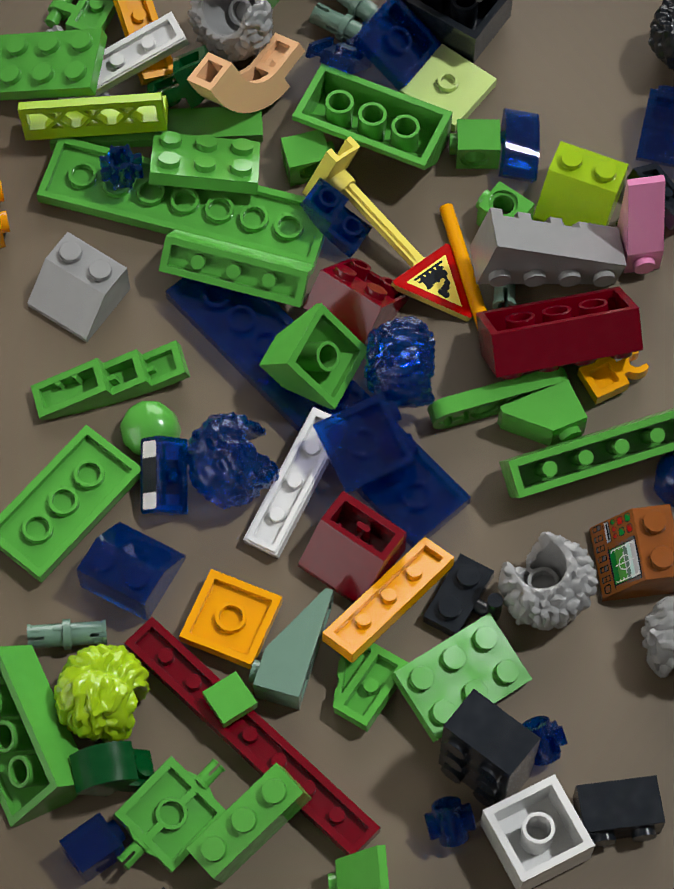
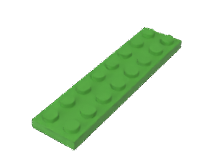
(261, 222)

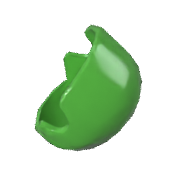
(145, 421)

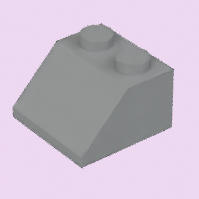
(78, 287)

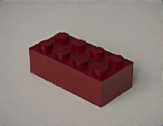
(559, 332)

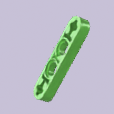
(487, 399)

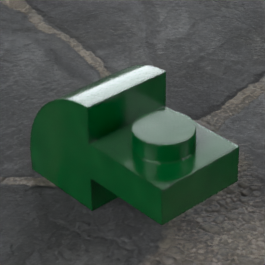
(175, 84)
(110, 768)

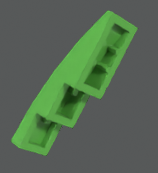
(111, 382)

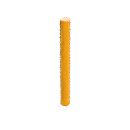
(462, 259)

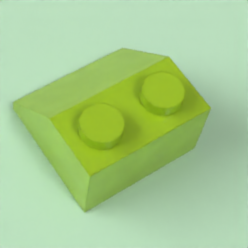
(581, 187)

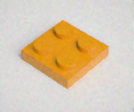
(231, 619)

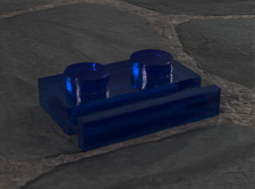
(341, 56)

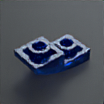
(520, 145)
(337, 223)

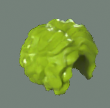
(100, 692)

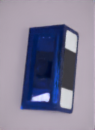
(164, 476)

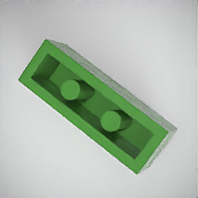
(249, 823)

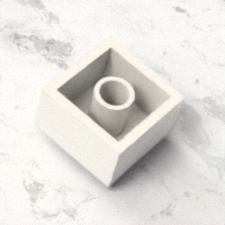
(537, 834)

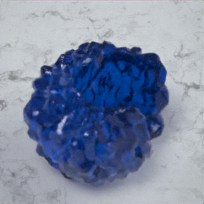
(401, 362)
(226, 463)

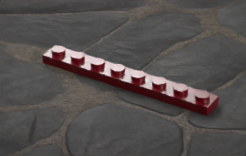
(252, 737)

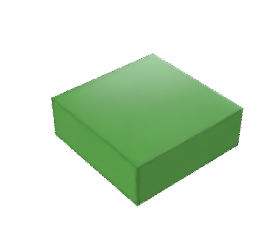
(230, 699)

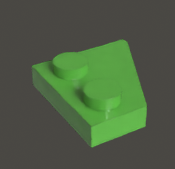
(365, 685)

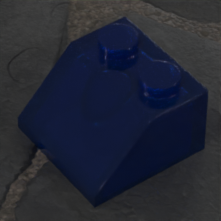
(129, 569)

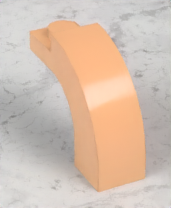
(253, 86)

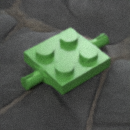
(169, 813)

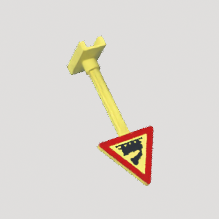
(431, 278)

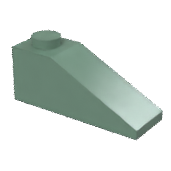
(290, 657)

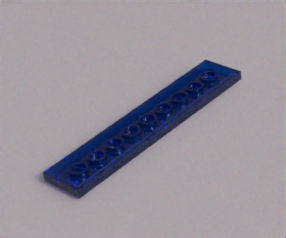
(243, 330)

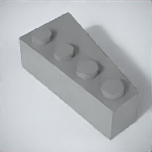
(545, 252)

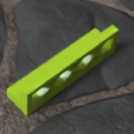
(94, 116)

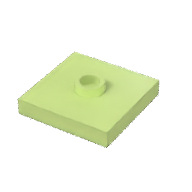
(451, 84)

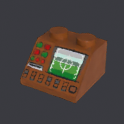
(635, 553)

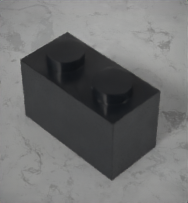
(620, 809)

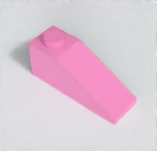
(643, 223)

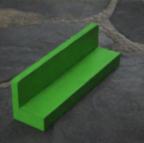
(235, 267)

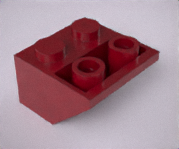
(356, 296)
(352, 547)

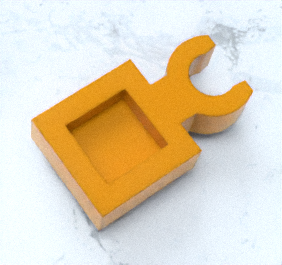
(609, 378)

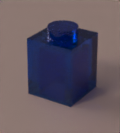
(93, 846)

